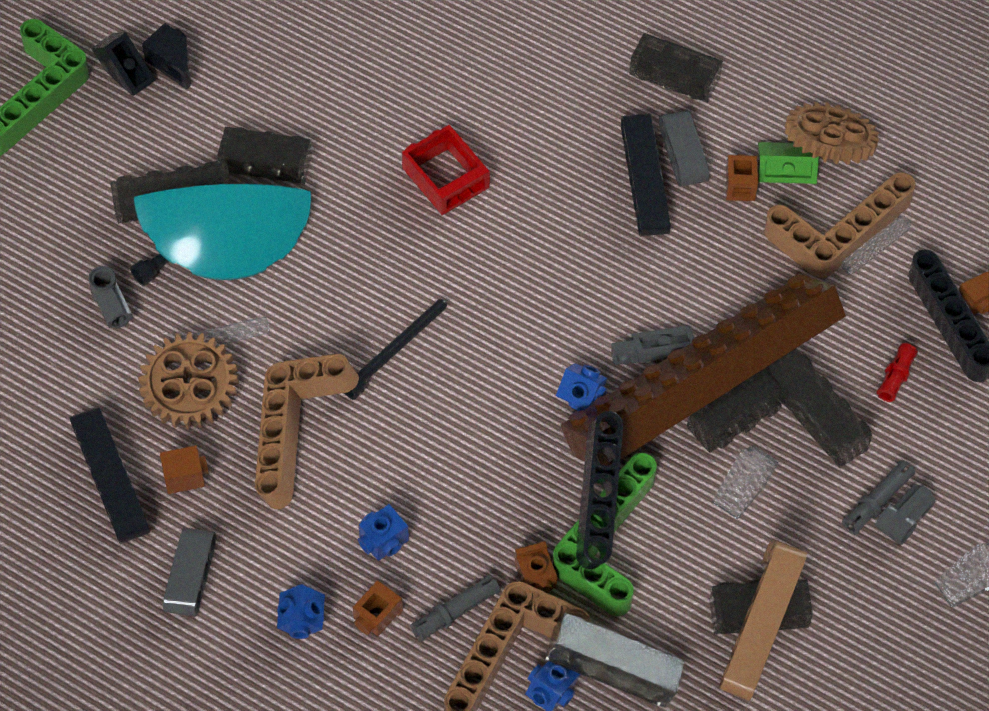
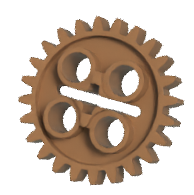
(831, 133)
(190, 355)

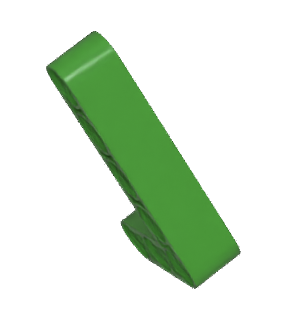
(63, 75)
(609, 580)

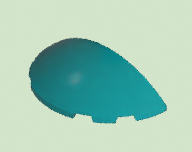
(224, 227)

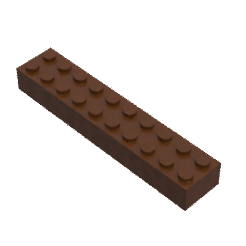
(711, 364)

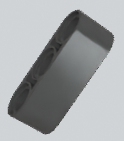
(684, 148)
(189, 572)

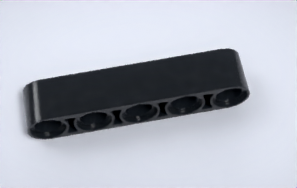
(645, 175)
(950, 302)
(109, 475)
(592, 503)

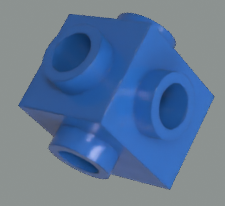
(581, 386)
(383, 533)
(300, 611)
(551, 685)

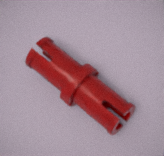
(897, 372)

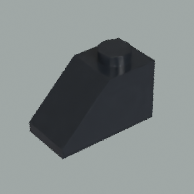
(169, 54)
(123, 62)

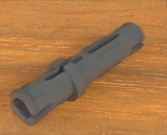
(871, 505)
(448, 612)

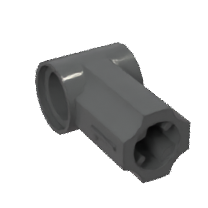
(109, 298)
(901, 519)

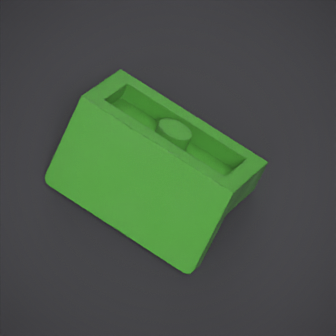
(786, 164)

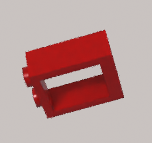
(459, 190)

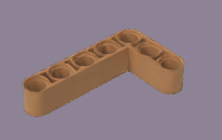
(847, 230)
(279, 425)
(763, 619)
(501, 641)

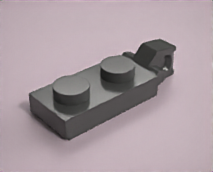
(651, 345)

